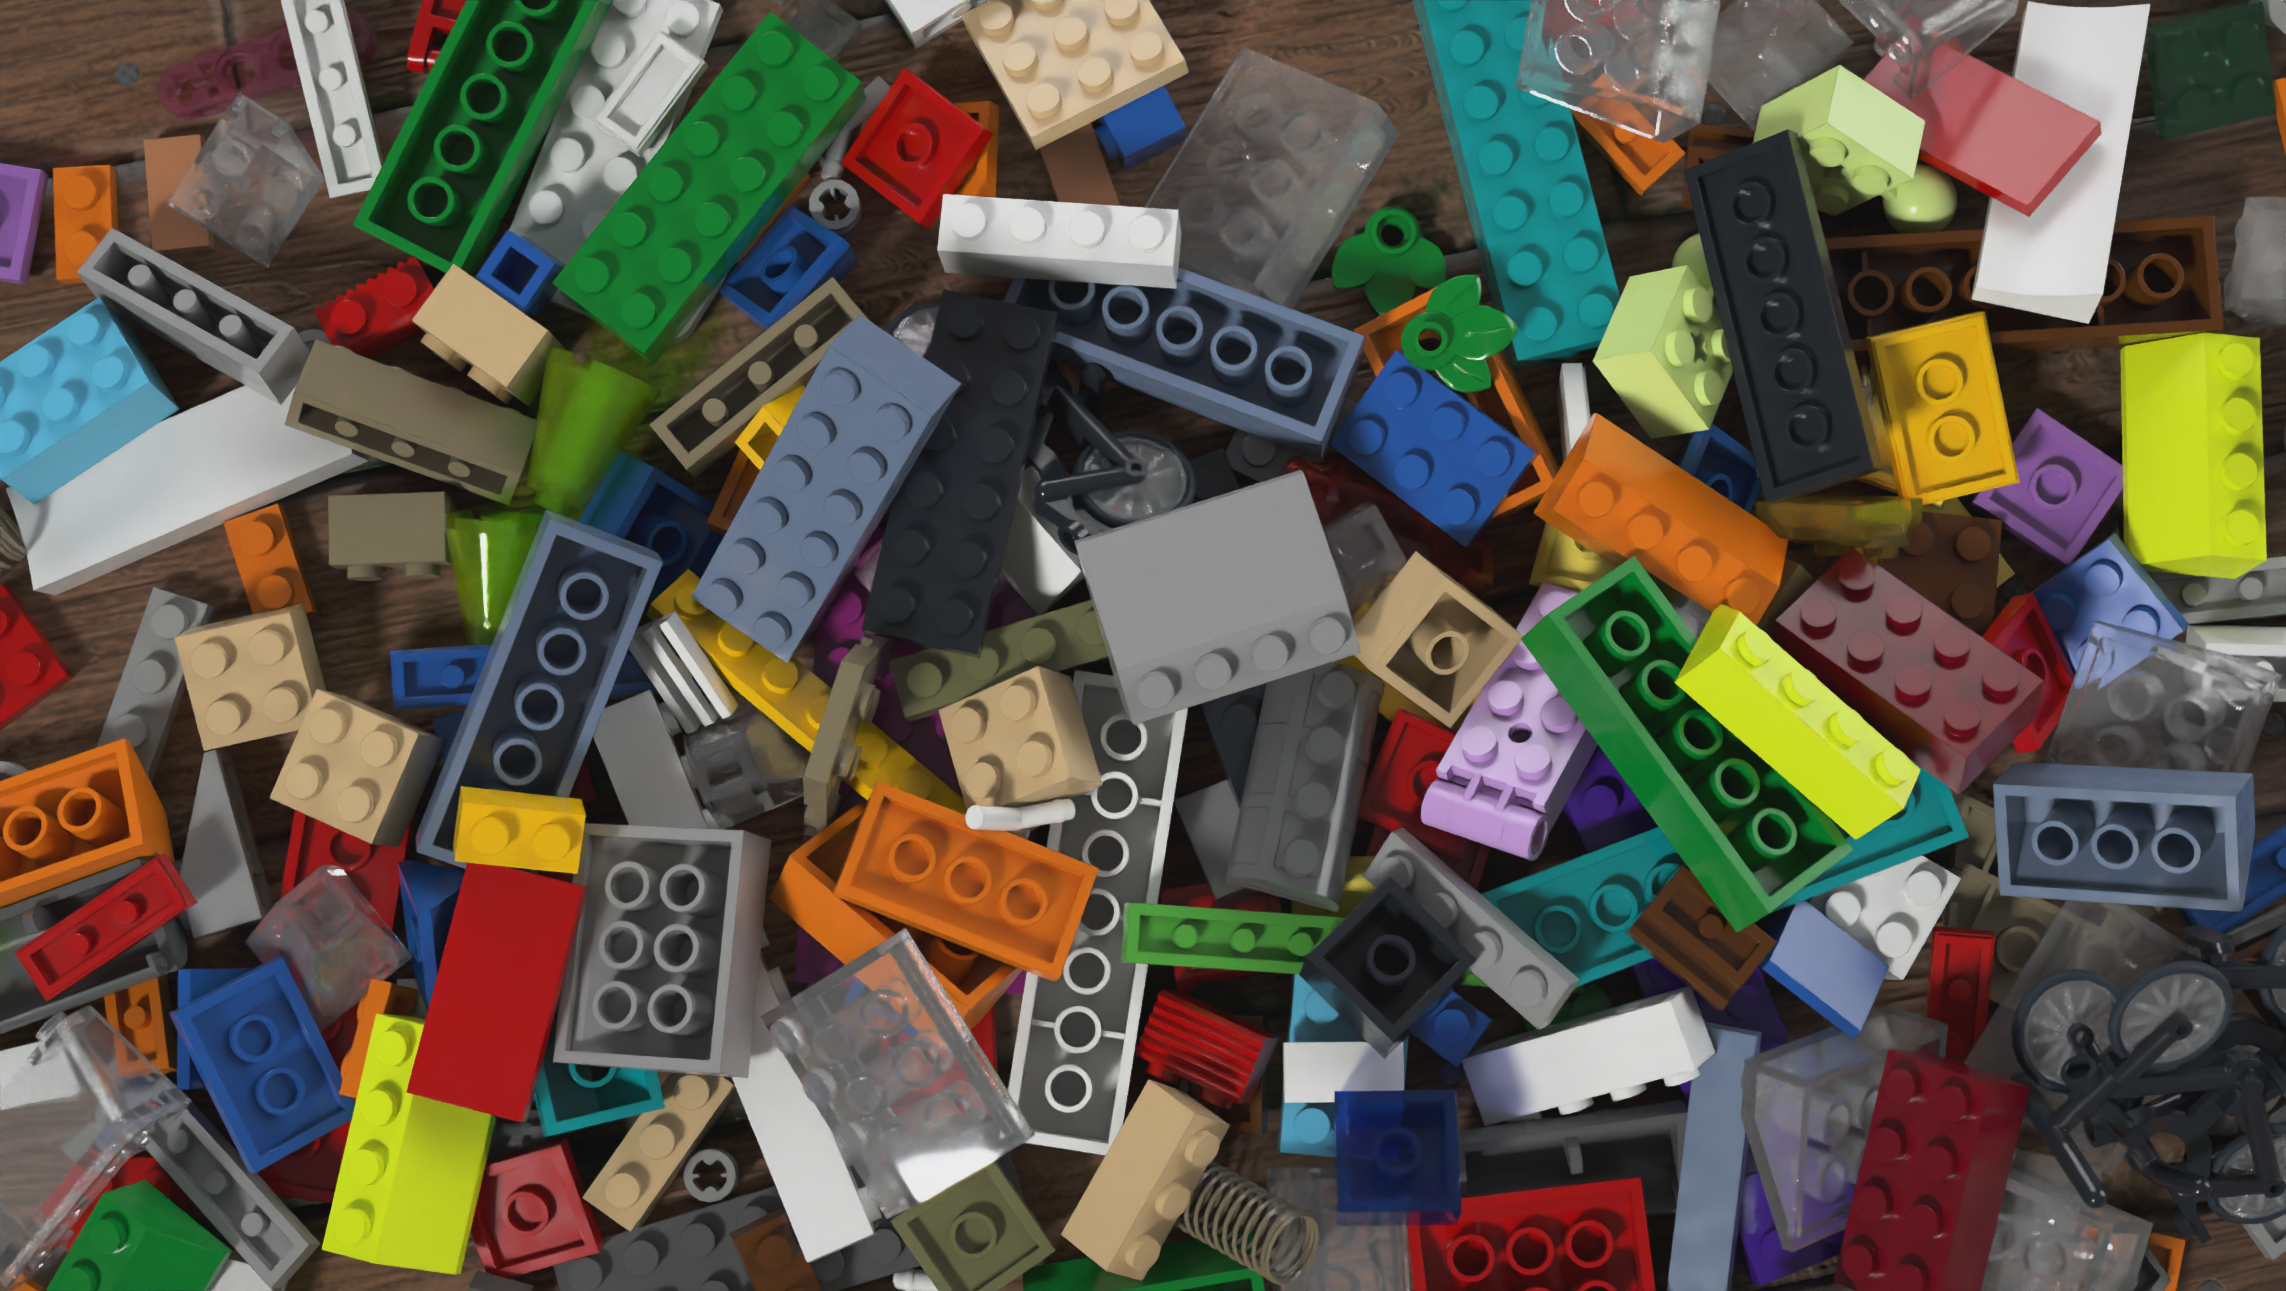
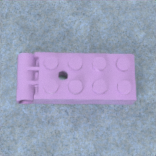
(1512, 753)

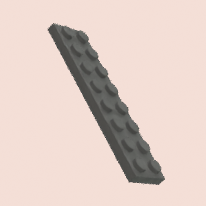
(698, 1253)

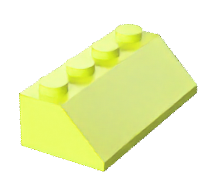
(2194, 455)
(1796, 724)
(406, 1164)

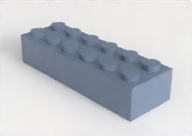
(1208, 352)
(824, 487)
(545, 672)

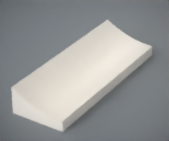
(2062, 251)
(172, 486)

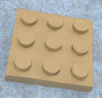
(1072, 58)

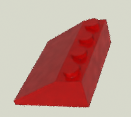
(1539, 1241)

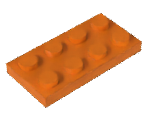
(965, 883)

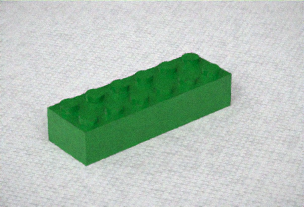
(478, 127)
(711, 188)
(1712, 796)

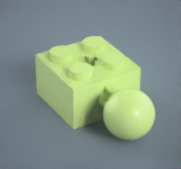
(1862, 148)
(1668, 347)

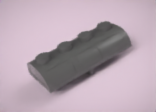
(1306, 784)
(24, 921)
(1580, 1149)

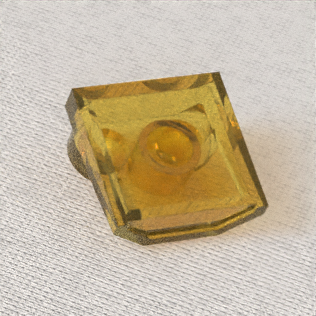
(1845, 521)

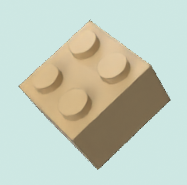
(481, 329)
(1434, 639)
(250, 675)
(1021, 742)
(357, 768)

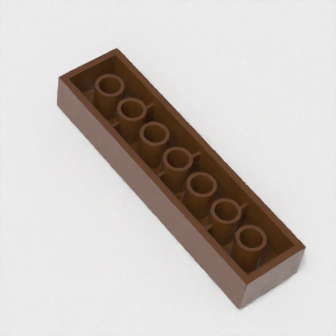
(2155, 288)

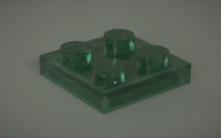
(2210, 69)

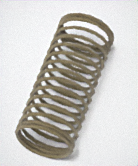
(1281, 1221)

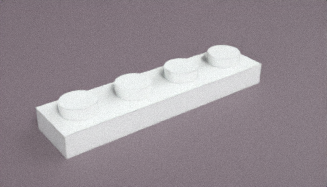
(334, 94)

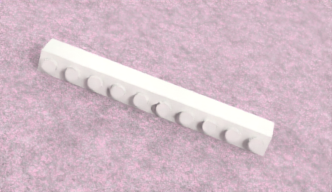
(793, 1136)

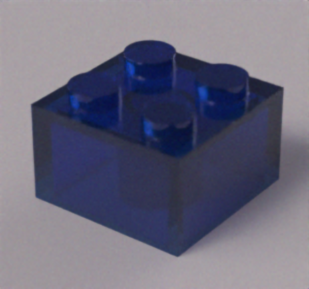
(1396, 1158)

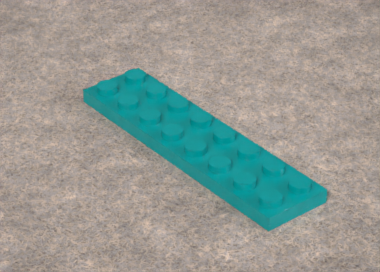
(1592, 900)

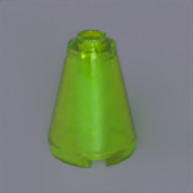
(581, 427)
(487, 565)

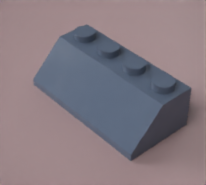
(2125, 835)

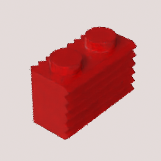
(380, 312)
(1206, 1048)

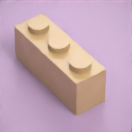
(659, 1147)
(1145, 1180)

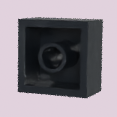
(1387, 967)

